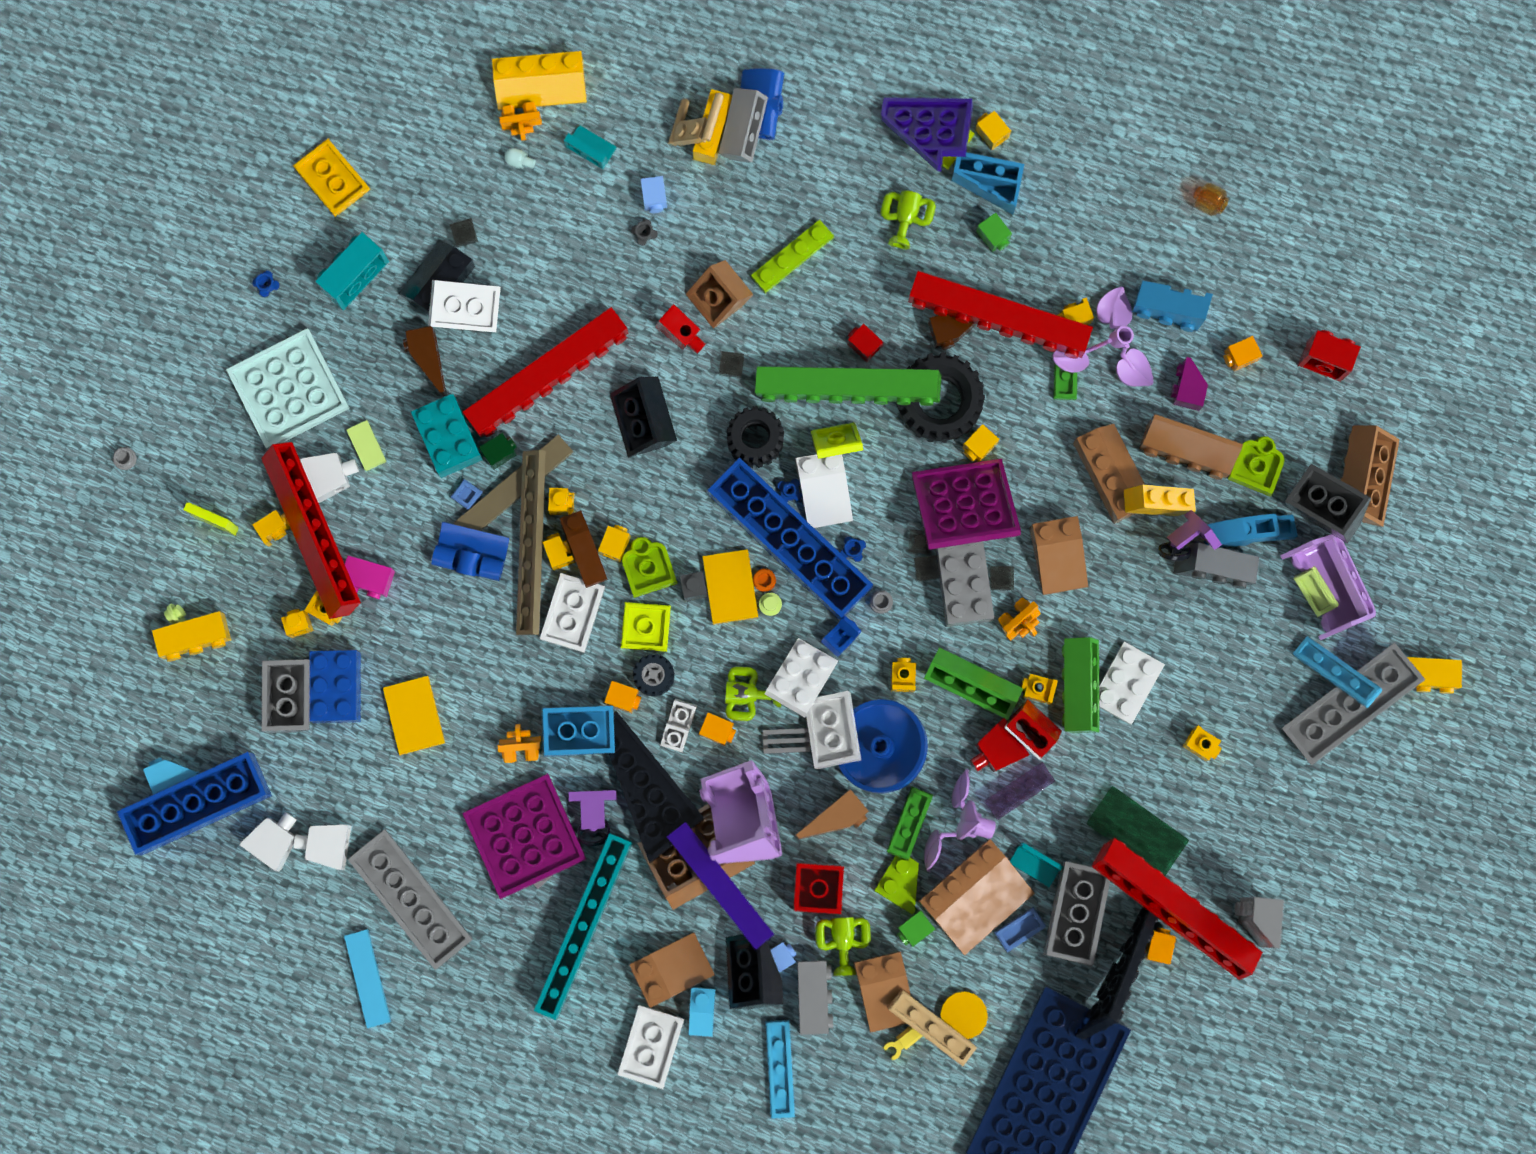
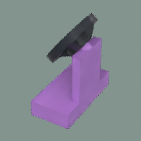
(1184, 534)
(593, 814)

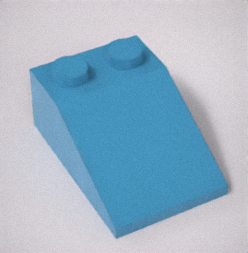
(577, 731)

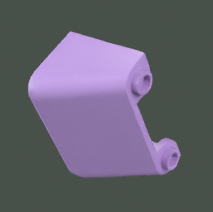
(741, 815)

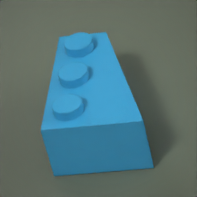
(990, 179)
(1171, 306)

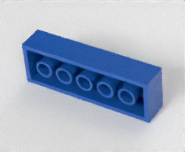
(194, 803)

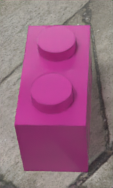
(369, 577)

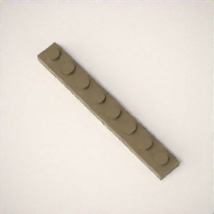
(530, 542)

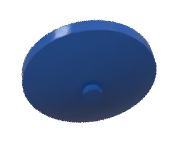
(890, 747)

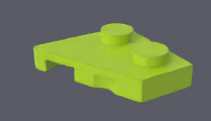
(900, 883)

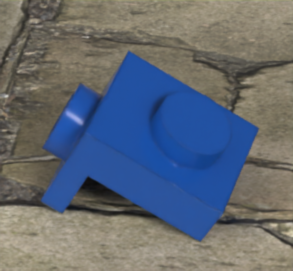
(841, 636)

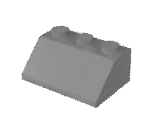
(285, 696)
(1261, 919)

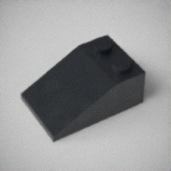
(752, 975)

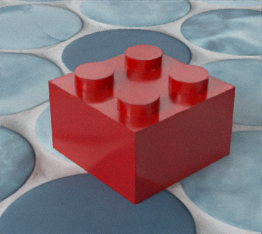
(1329, 355)
(818, 888)

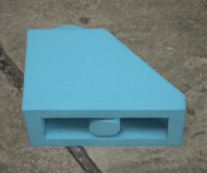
(165, 773)
(701, 1011)

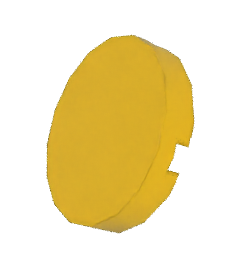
(965, 1014)

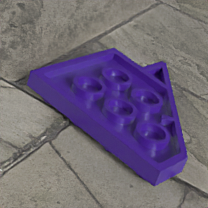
(930, 125)

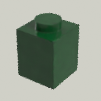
(499, 450)

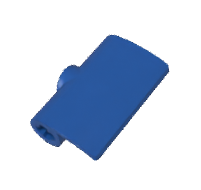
(770, 84)
(470, 551)

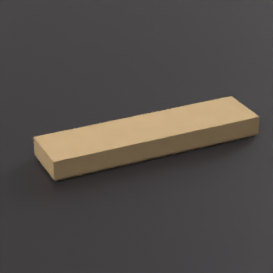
(932, 1027)

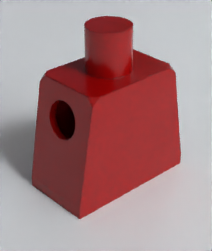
(670, 326)
(998, 749)

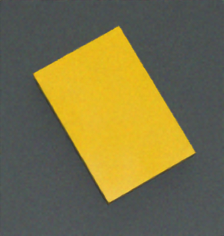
(331, 177)
(730, 587)
(414, 715)

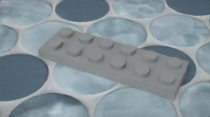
(1340, 716)
(410, 899)

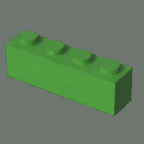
(973, 683)
(1081, 685)

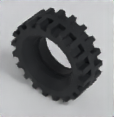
(970, 407)

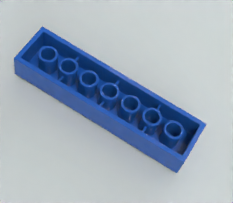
(790, 539)

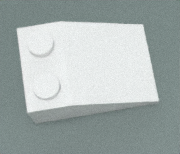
(824, 490)

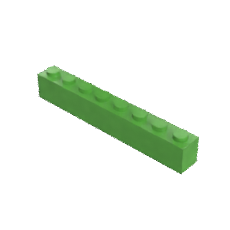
(848, 385)

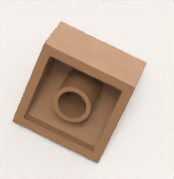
(719, 293)

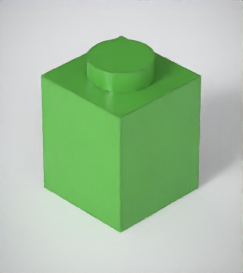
(994, 233)
(915, 929)

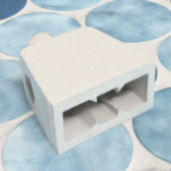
(328, 474)
(271, 841)
(326, 845)

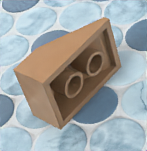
(1059, 555)
(839, 816)
(671, 969)
(879, 984)

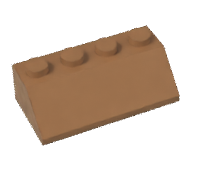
(1190, 447)
(1109, 467)
(1371, 468)

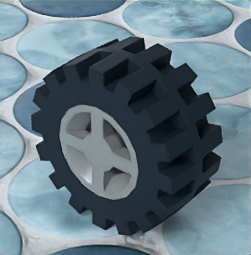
(650, 668)

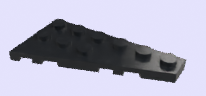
(650, 792)
(1118, 981)

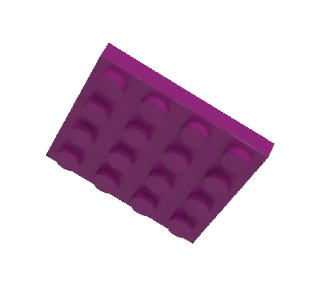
(965, 504)
(524, 836)

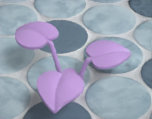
(1116, 311)
(969, 825)

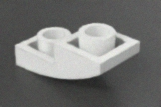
(678, 725)

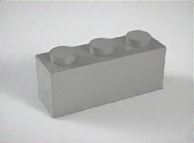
(743, 125)
(814, 997)

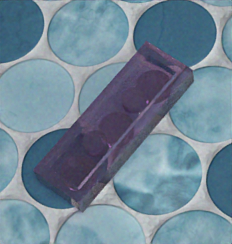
(1019, 791)

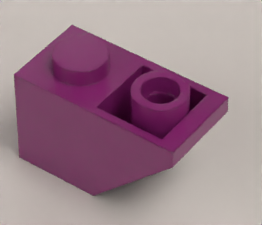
(1191, 386)

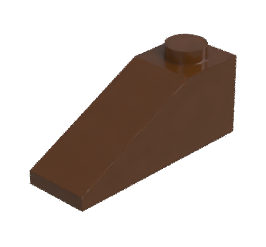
(947, 331)
(424, 350)
(583, 549)

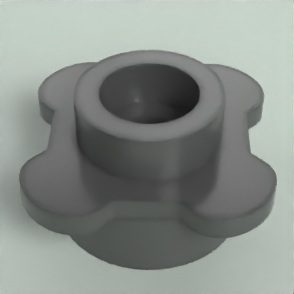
(640, 227)

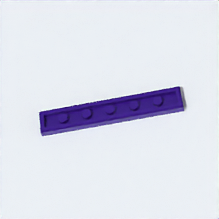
(720, 886)

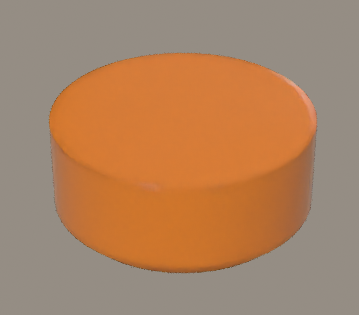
(764, 580)

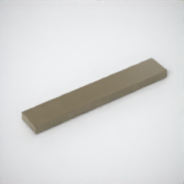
(510, 489)

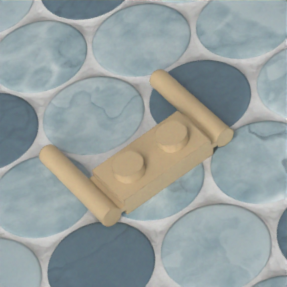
(694, 130)

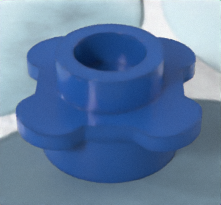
(261, 279)
(794, 486)
(859, 546)

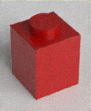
(864, 342)

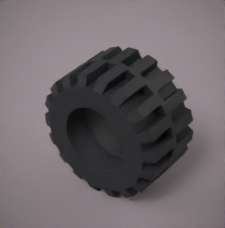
(760, 418)

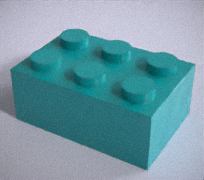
(352, 270)
(446, 435)

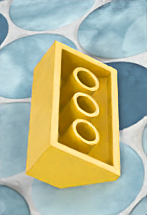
(539, 79)

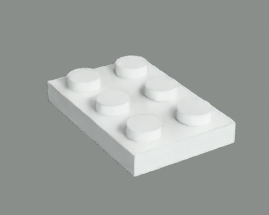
(464, 306)
(572, 613)
(801, 677)
(1128, 682)
(833, 731)
(650, 1047)

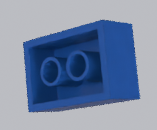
(335, 686)

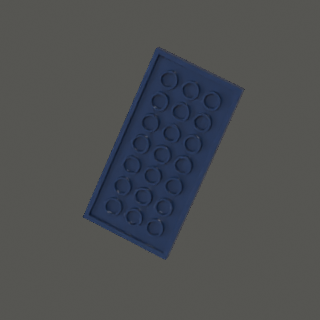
(1049, 1082)

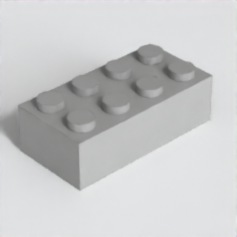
(965, 584)
(1077, 914)

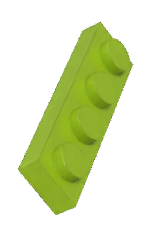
(792, 256)

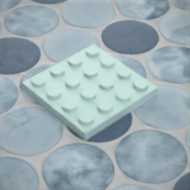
(287, 388)

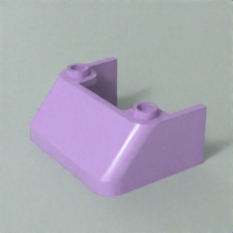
(1341, 577)

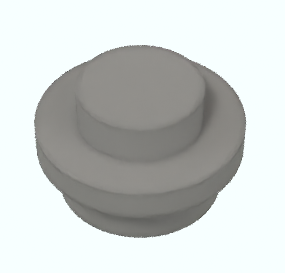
(124, 458)
(881, 602)

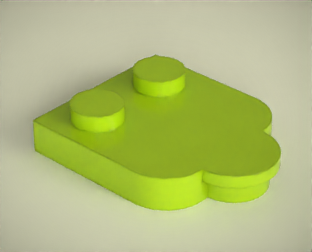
(1258, 465)
(648, 567)

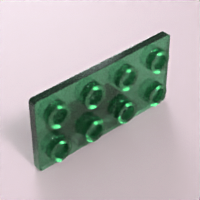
(1138, 829)

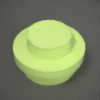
(770, 604)
(175, 614)

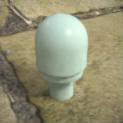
(517, 158)

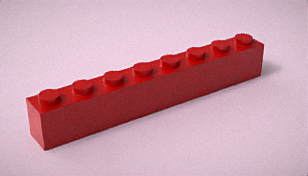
(1000, 315)
(546, 372)
(310, 530)
(1177, 909)

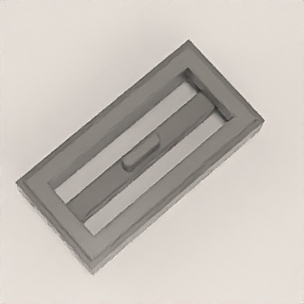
(766, 741)

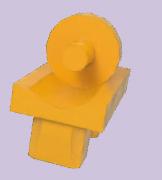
(520, 123)
(1023, 623)
(509, 746)

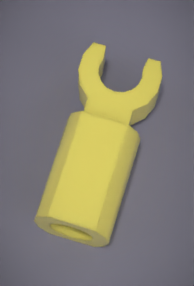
(904, 1040)

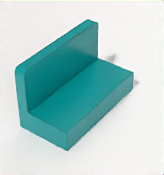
(590, 146)
(1035, 864)

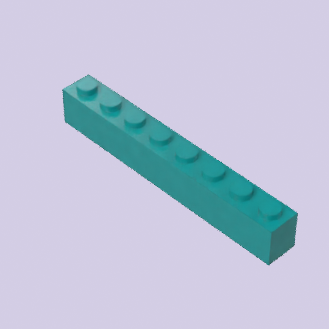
(583, 927)

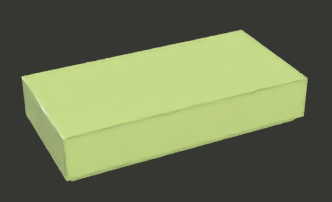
(366, 445)
(1316, 591)

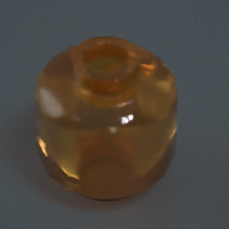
(1211, 199)

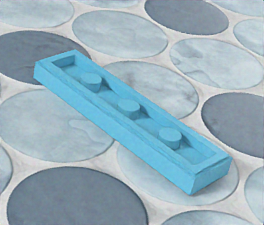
(1337, 672)
(367, 978)
(780, 1069)

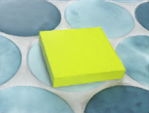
(836, 440)
(211, 518)
(645, 627)

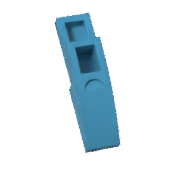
(1254, 529)

